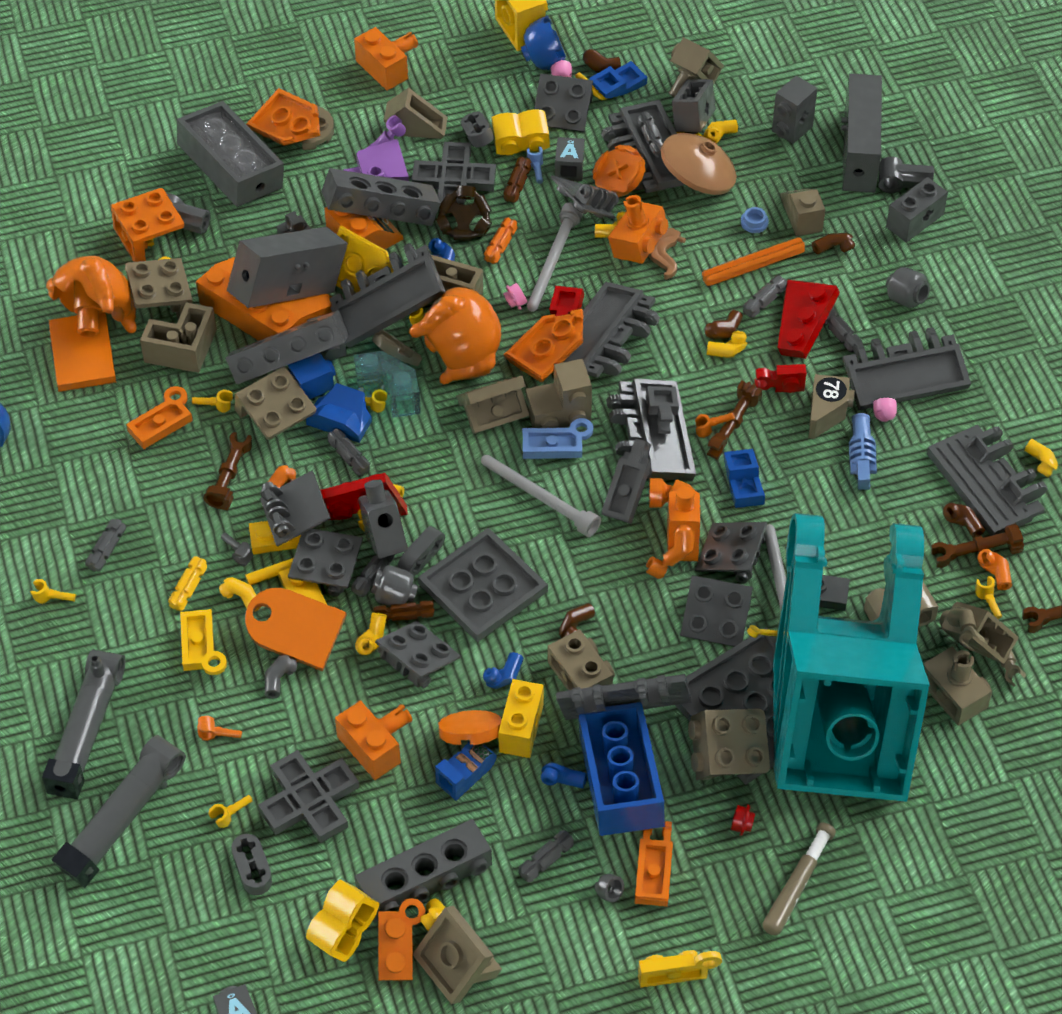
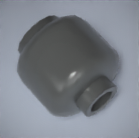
(907, 287)
(393, 586)

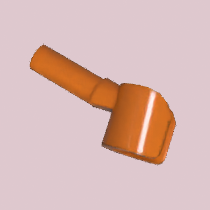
(704, 423)
(208, 731)

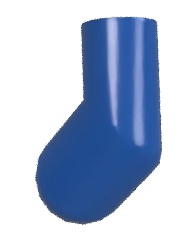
(441, 249)

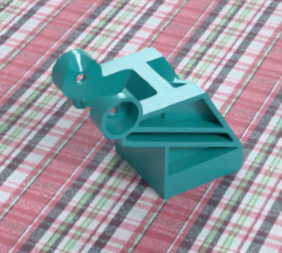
(848, 688)

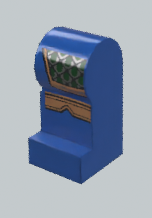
(464, 769)

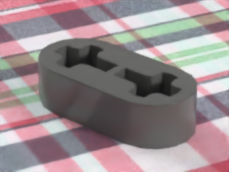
(477, 129)
(422, 550)
(245, 866)

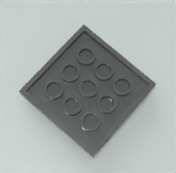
(737, 681)

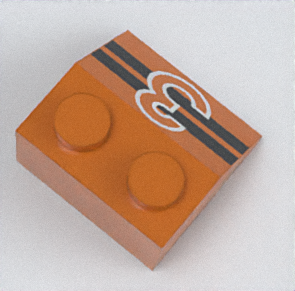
(374, 229)

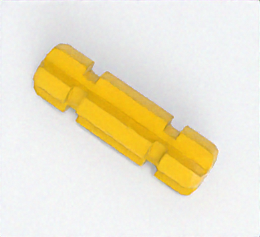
(187, 583)

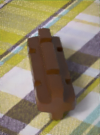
(517, 179)
(406, 611)

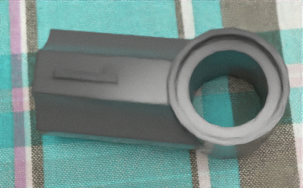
(896, 175)
(194, 218)

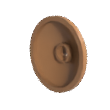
(698, 163)

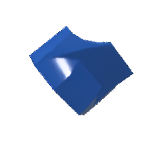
(344, 410)

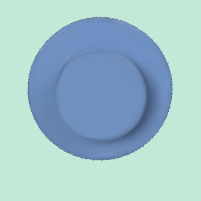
(754, 220)

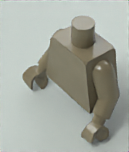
(983, 634)

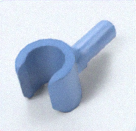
(536, 162)

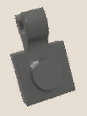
(663, 403)

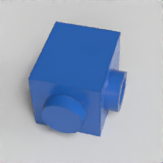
(313, 374)

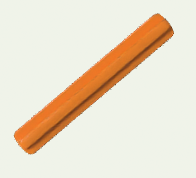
(753, 261)

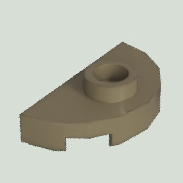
(326, 130)
(396, 348)

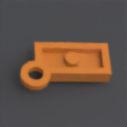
(161, 419)
(395, 942)

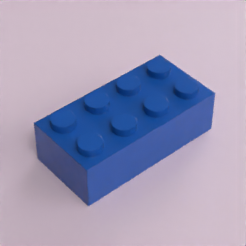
(621, 769)

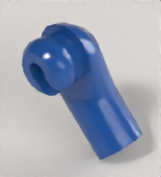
(500, 678)
(555, 773)

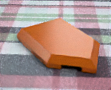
(286, 119)
(547, 343)

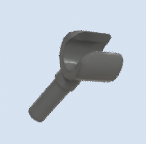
(242, 551)

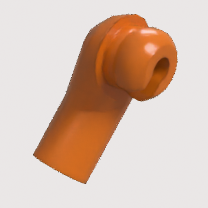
(283, 475)
(997, 566)

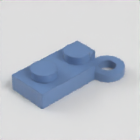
(556, 442)

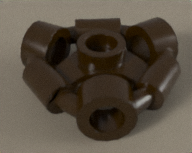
(464, 214)

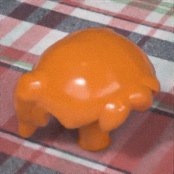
(90, 287)
(462, 332)

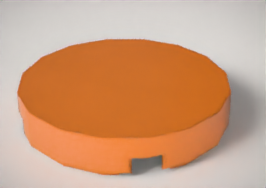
(619, 170)
(469, 725)

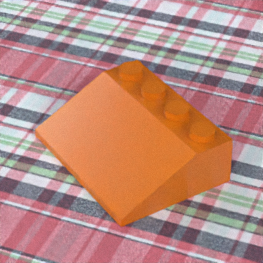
(259, 320)

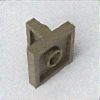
(494, 404)
(455, 956)

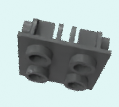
(564, 101)
(588, 197)
(293, 507)
(732, 548)
(326, 559)
(716, 611)
(416, 652)

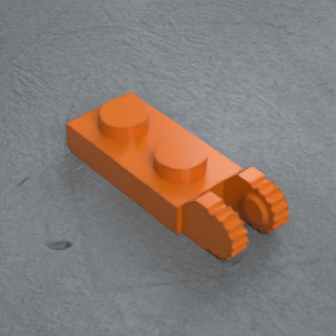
(654, 868)

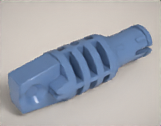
(862, 451)

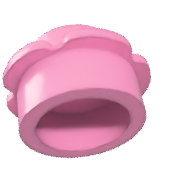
(515, 296)

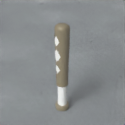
(791, 892)

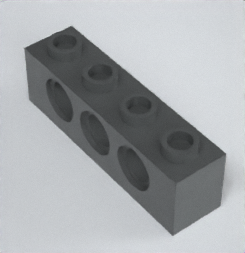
(380, 197)
(286, 347)
(432, 855)

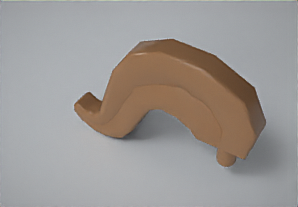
(660, 255)

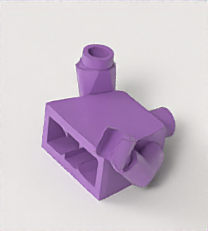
(384, 155)

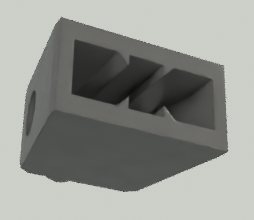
(382, 520)

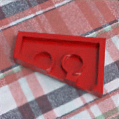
(804, 315)
(343, 499)

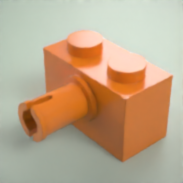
(384, 57)
(638, 230)
(371, 738)

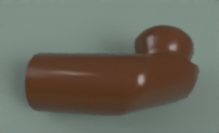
(598, 62)
(831, 240)
(724, 328)
(963, 516)
(574, 617)

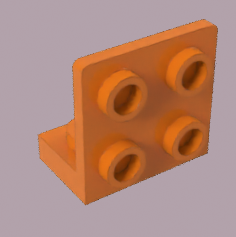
(143, 219)

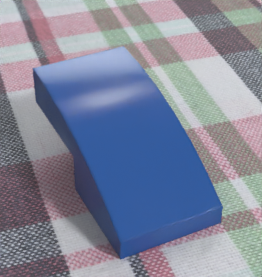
(620, 81)
(744, 478)

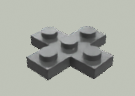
(455, 171)
(308, 796)

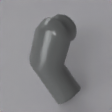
(273, 675)

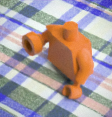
(682, 523)

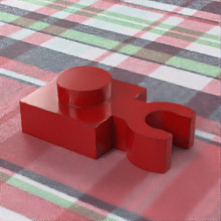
(565, 300)
(784, 379)

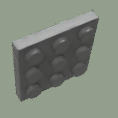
(482, 584)

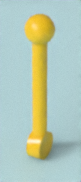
(754, 631)

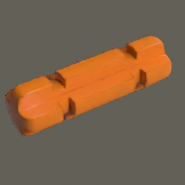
(500, 240)

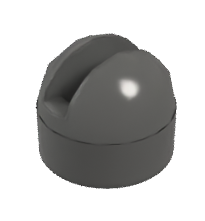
(615, 884)

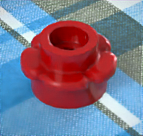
(742, 819)

